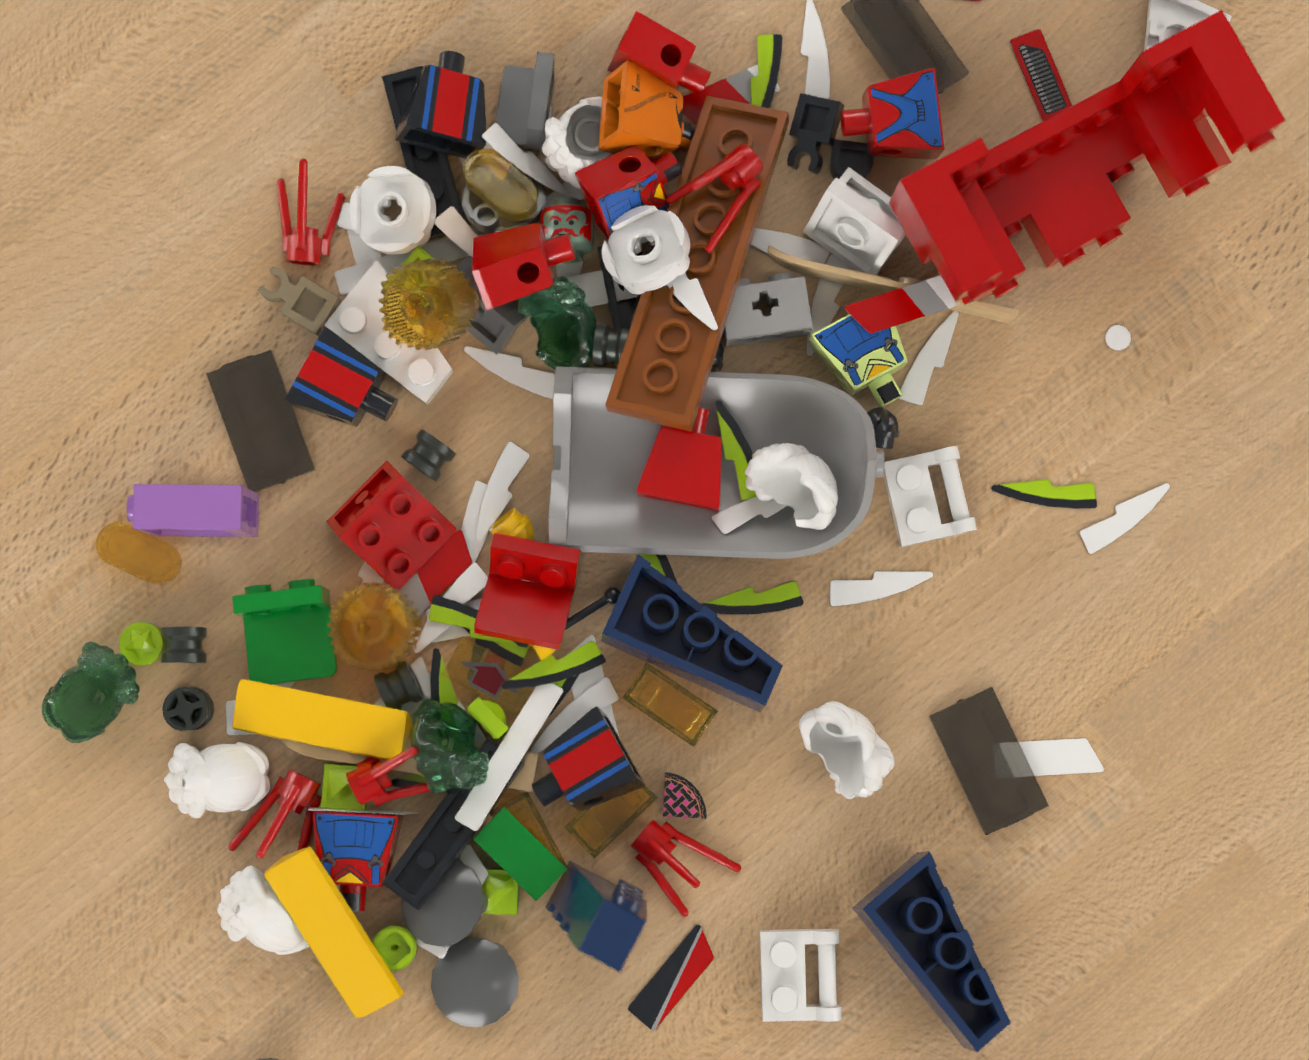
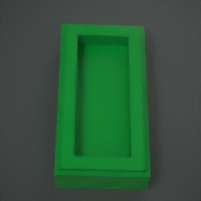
(520, 853)

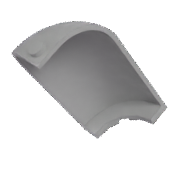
(605, 453)

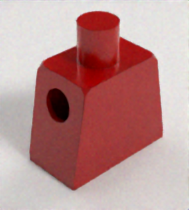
(651, 45)
(517, 263)
(684, 467)

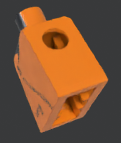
(642, 114)

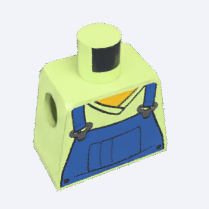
(861, 358)

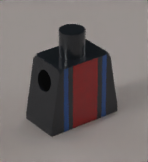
(445, 109)
(340, 383)
(588, 765)

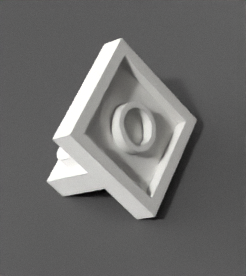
(856, 223)

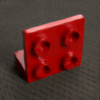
(391, 526)
(528, 591)

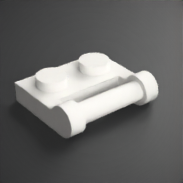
(914, 500)
(785, 975)

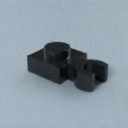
(814, 125)

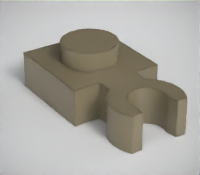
(304, 303)

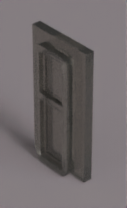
(904, 39)
(260, 421)
(988, 761)

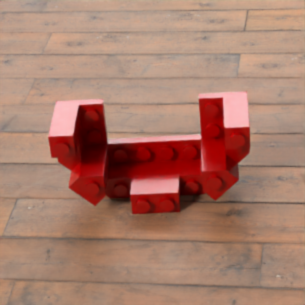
(1060, 170)

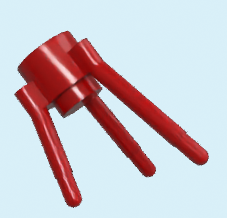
(735, 170)
(302, 242)
(372, 779)
(296, 793)
(656, 845)

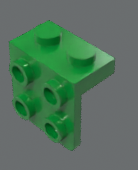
(287, 632)

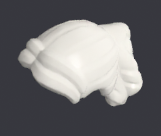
(574, 139)
(794, 480)
(848, 748)
(217, 778)
(255, 912)

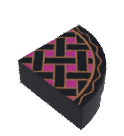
(682, 798)

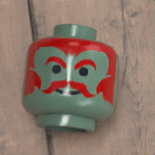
(569, 218)

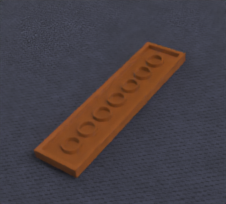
(667, 346)

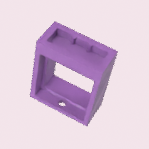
(194, 510)

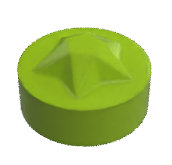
(142, 643)
(396, 946)

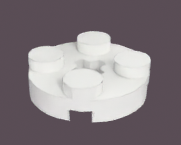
(411, 226)
(659, 266)

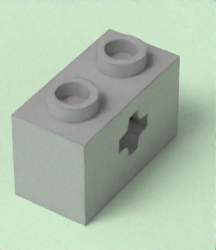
(786, 320)

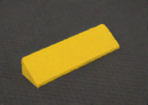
(320, 720)
(333, 932)

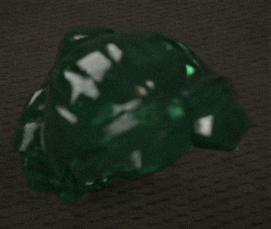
(562, 324)
(90, 693)
(447, 747)

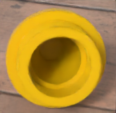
(514, 525)

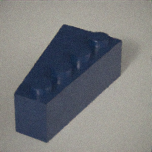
(688, 639)
(598, 914)
(925, 938)

